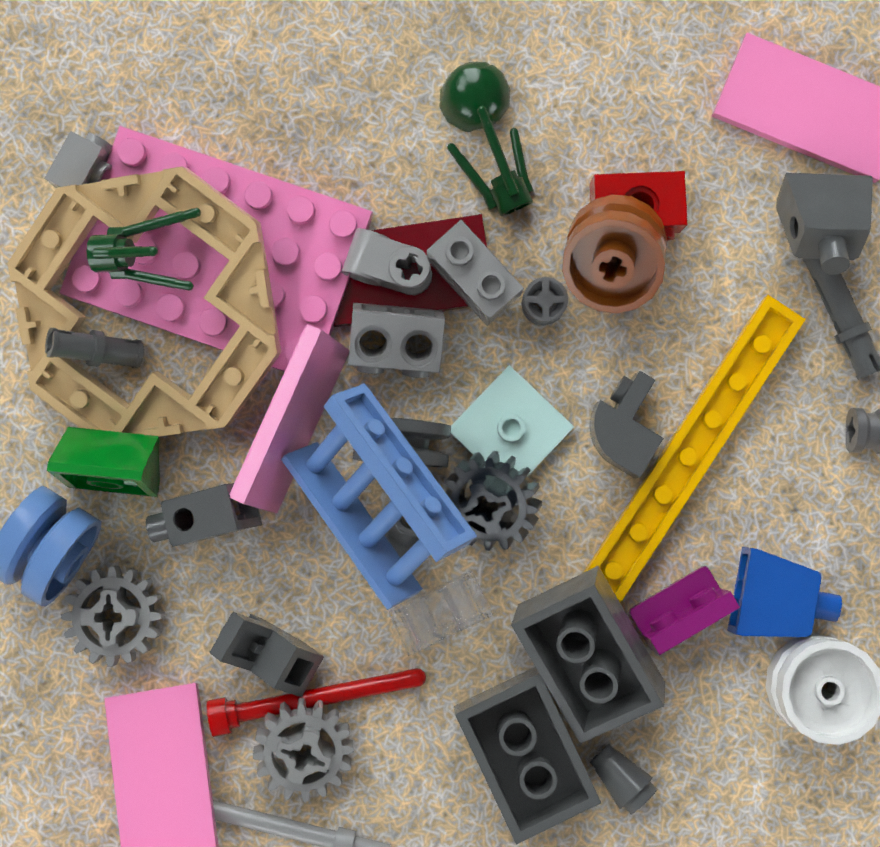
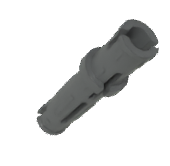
(846, 319)

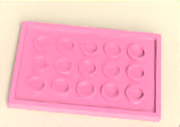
(302, 238)

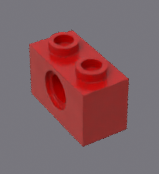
(660, 190)

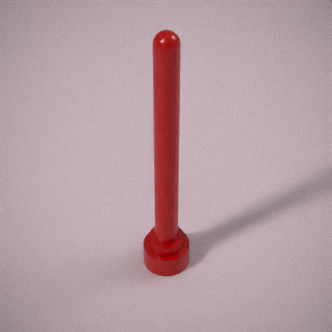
(226, 714)

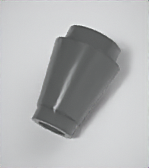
(623, 779)

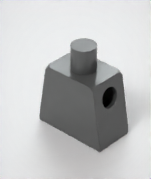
(826, 217)
(212, 515)

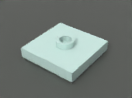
(512, 421)

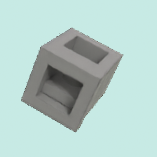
(79, 161)

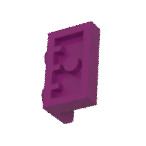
(682, 610)

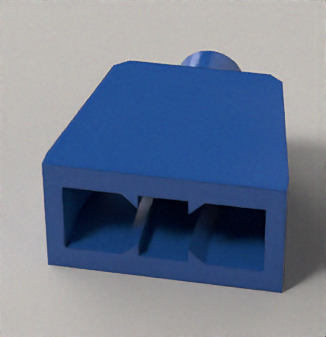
(778, 597)

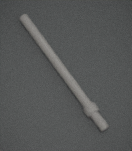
(290, 828)

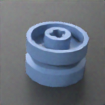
(45, 545)

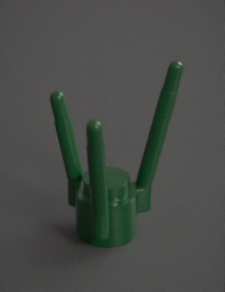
(509, 190)
(116, 252)

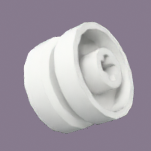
(831, 714)

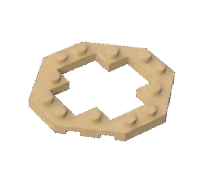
(239, 292)

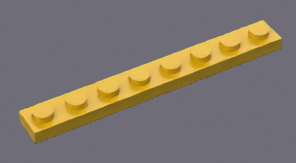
(695, 444)

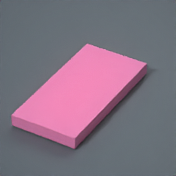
(803, 106)
(290, 419)
(161, 768)

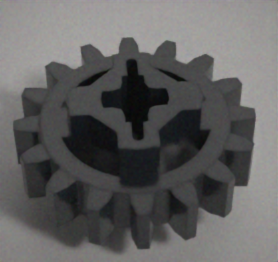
(498, 484)

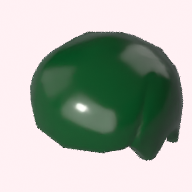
(470, 87)

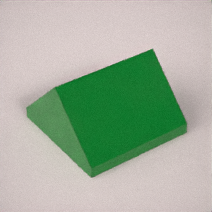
(107, 461)

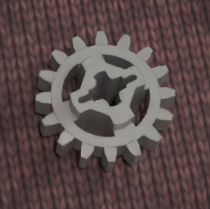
(113, 596)
(287, 741)

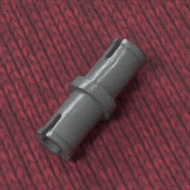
(94, 348)

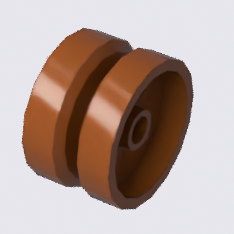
(615, 254)

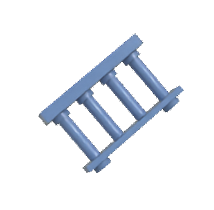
(404, 479)

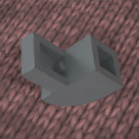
(617, 435)
(267, 652)

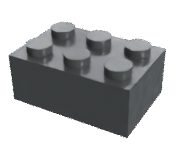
(589, 655)
(526, 755)

